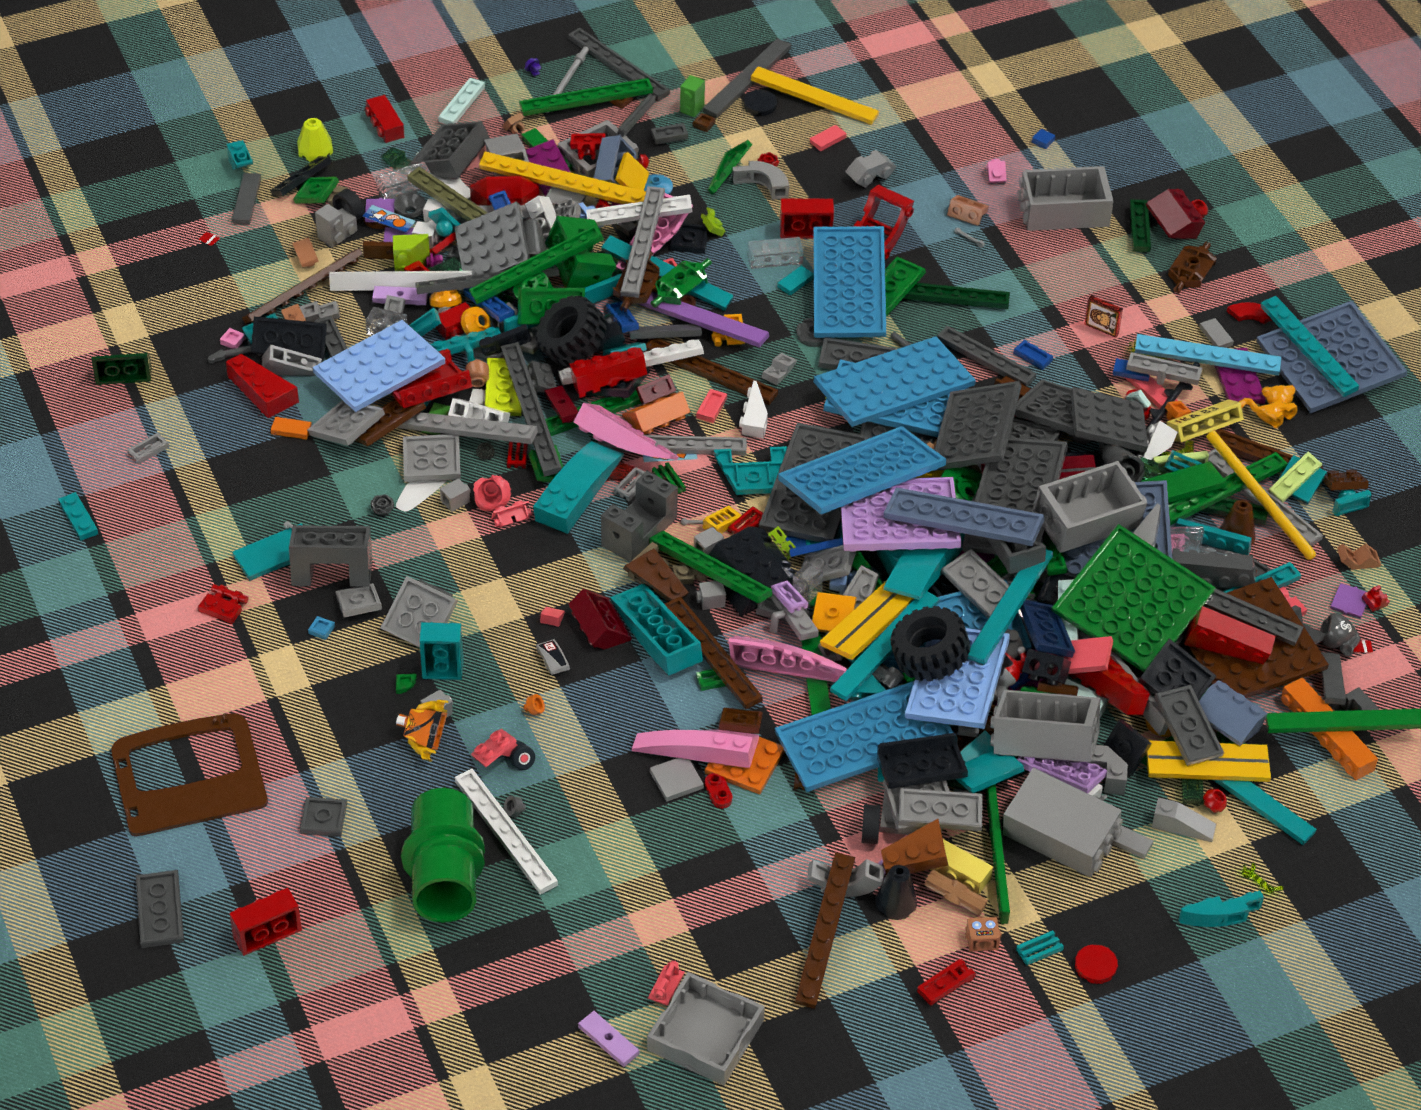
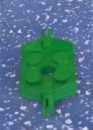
(671, 289)

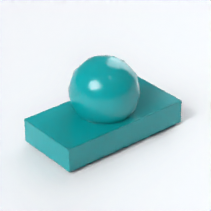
(444, 222)
(1351, 501)

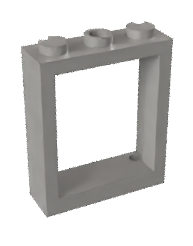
(581, 167)

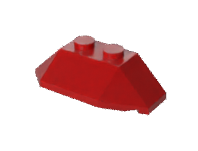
(516, 188)

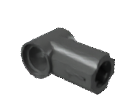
(888, 676)

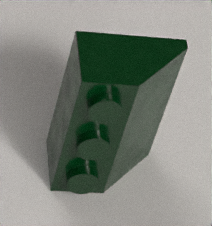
(122, 368)

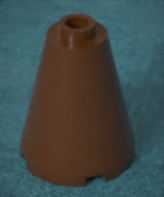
(1240, 520)

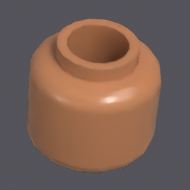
(478, 372)

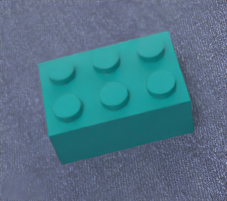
(441, 651)

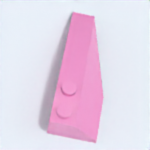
(665, 230)
(618, 432)
(782, 659)
(700, 745)

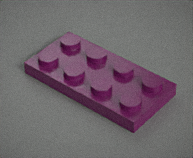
(547, 155)
(1240, 383)

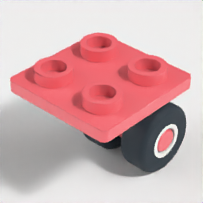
(506, 745)

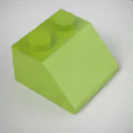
(410, 249)

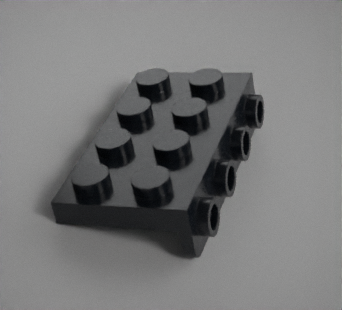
(921, 760)

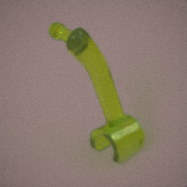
(1189, 448)
(1251, 874)

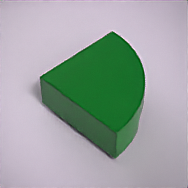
(405, 682)

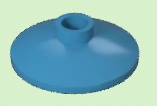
(661, 181)

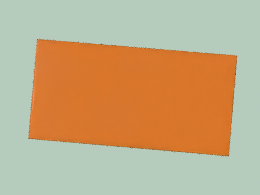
(290, 428)

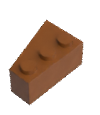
(918, 850)

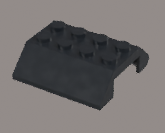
(757, 558)

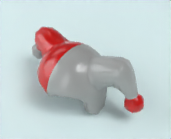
(1010, 672)

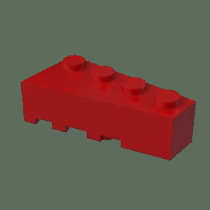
(607, 370)
(264, 388)
(1228, 637)
(1118, 687)

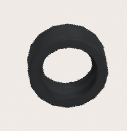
(350, 202)
(871, 821)

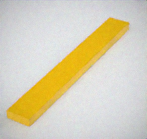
(814, 95)

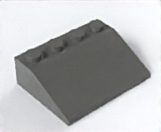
(452, 148)

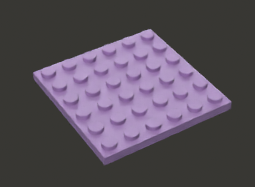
(868, 529)

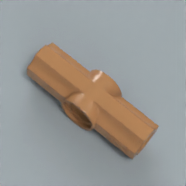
(956, 892)

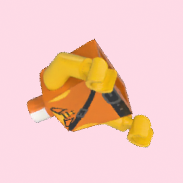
(424, 727)

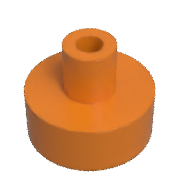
(534, 704)

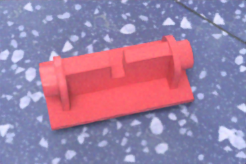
(518, 510)
(666, 983)

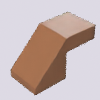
(1361, 558)

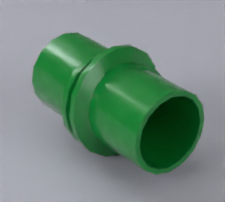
(443, 855)

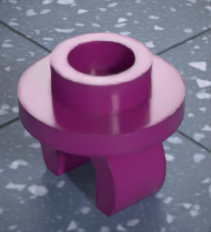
(432, 261)

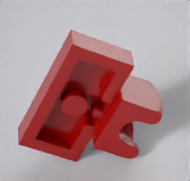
(586, 143)

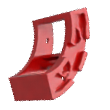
(874, 198)

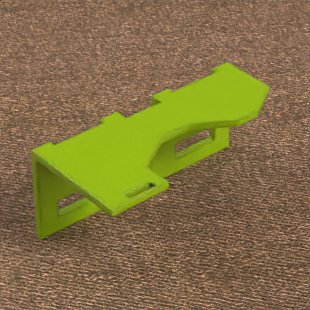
(780, 539)

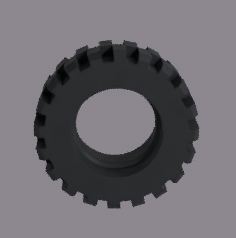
(570, 330)
(935, 660)

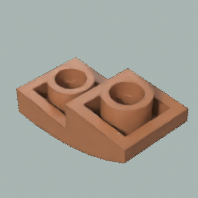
(305, 252)

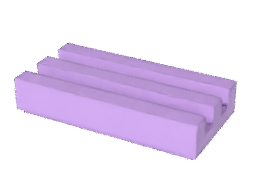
(785, 597)

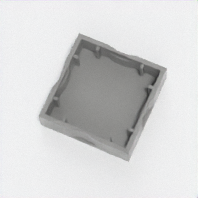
(705, 1028)

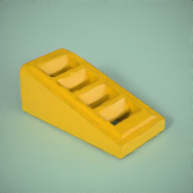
(721, 527)

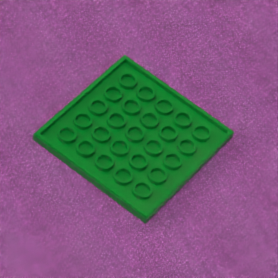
(1133, 597)

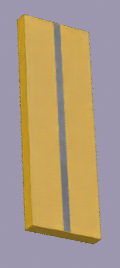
(865, 623)
(1238, 763)

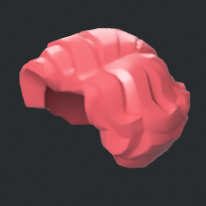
(491, 493)

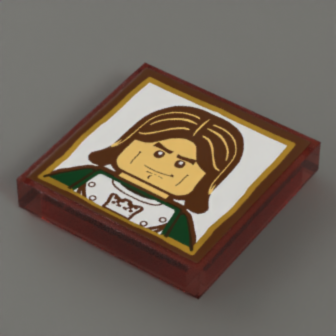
(1103, 316)

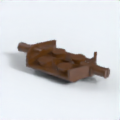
(1189, 274)
(650, 277)

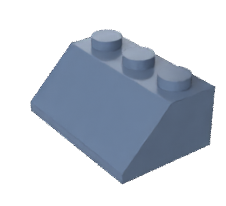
(610, 157)
(1232, 713)

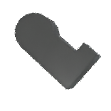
(1358, 701)

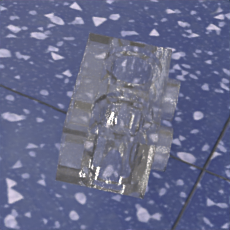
(381, 319)

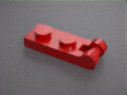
(945, 981)

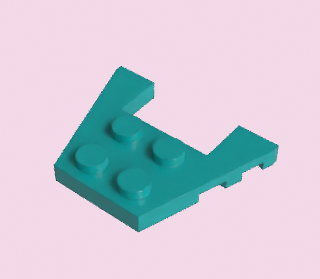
(751, 476)

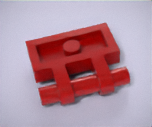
(220, 608)

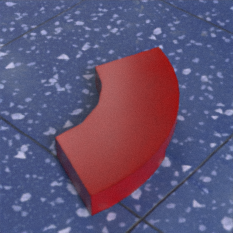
(1248, 310)

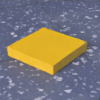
(631, 173)

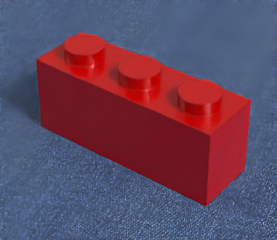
(384, 118)

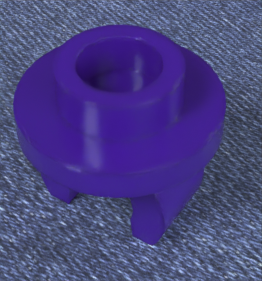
(533, 66)

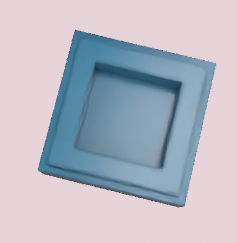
(321, 628)

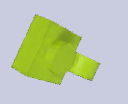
(713, 224)

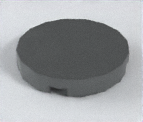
(805, 333)

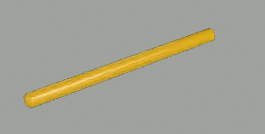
(1261, 495)

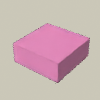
(232, 338)

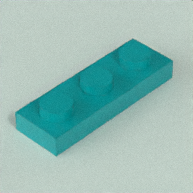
(78, 516)

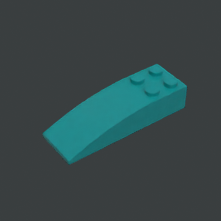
(575, 486)
(919, 570)
(658, 629)

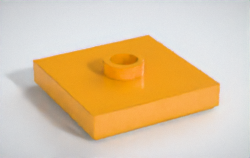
(831, 610)

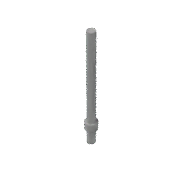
(578, 60)

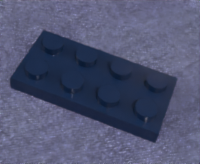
(1046, 629)

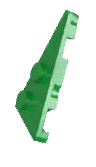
(729, 160)

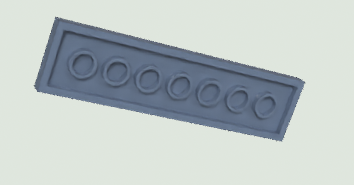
(964, 516)

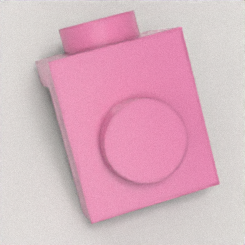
(996, 171)

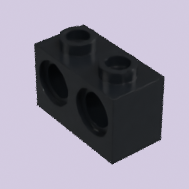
(1047, 664)

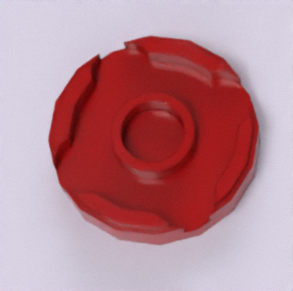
(1096, 964)

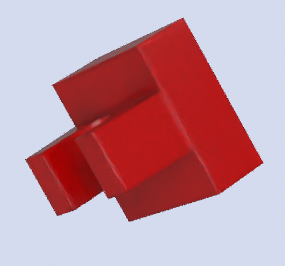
(1375, 598)

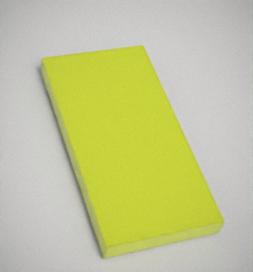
(500, 389)

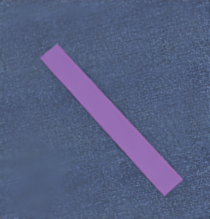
(711, 321)

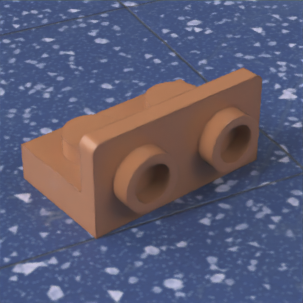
(967, 210)

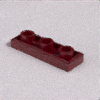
(561, 404)

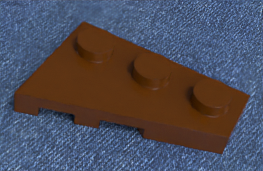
(657, 574)

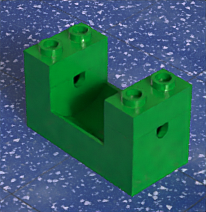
(586, 266)

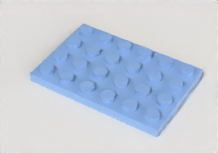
(378, 365)
(963, 696)

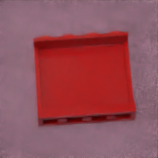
(435, 384)

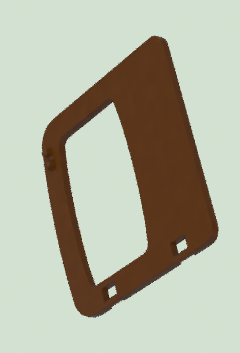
(196, 801)

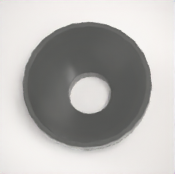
(407, 202)

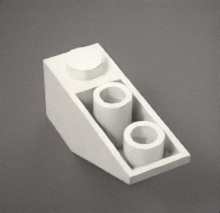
(542, 210)
(756, 416)
(1159, 438)

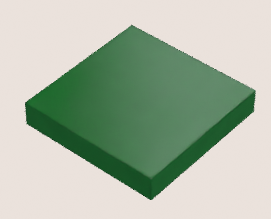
(316, 190)

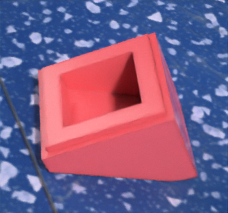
(551, 616)

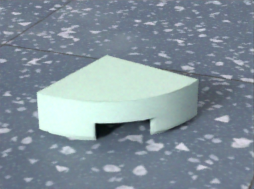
(1140, 397)

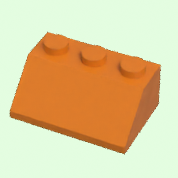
(658, 412)

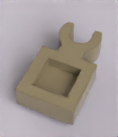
(687, 574)

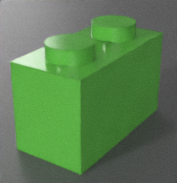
(692, 96)

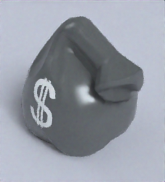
(1340, 634)

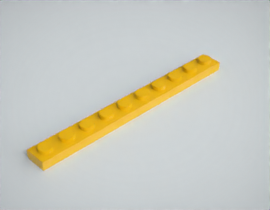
(561, 179)

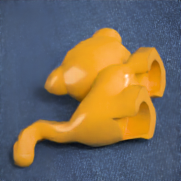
(1279, 405)

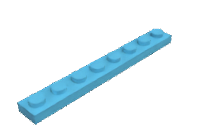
(1208, 354)

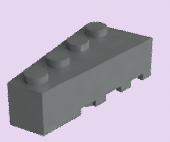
(1018, 556)
(1217, 569)

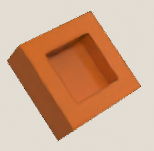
(1176, 409)

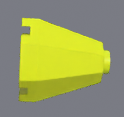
(314, 140)

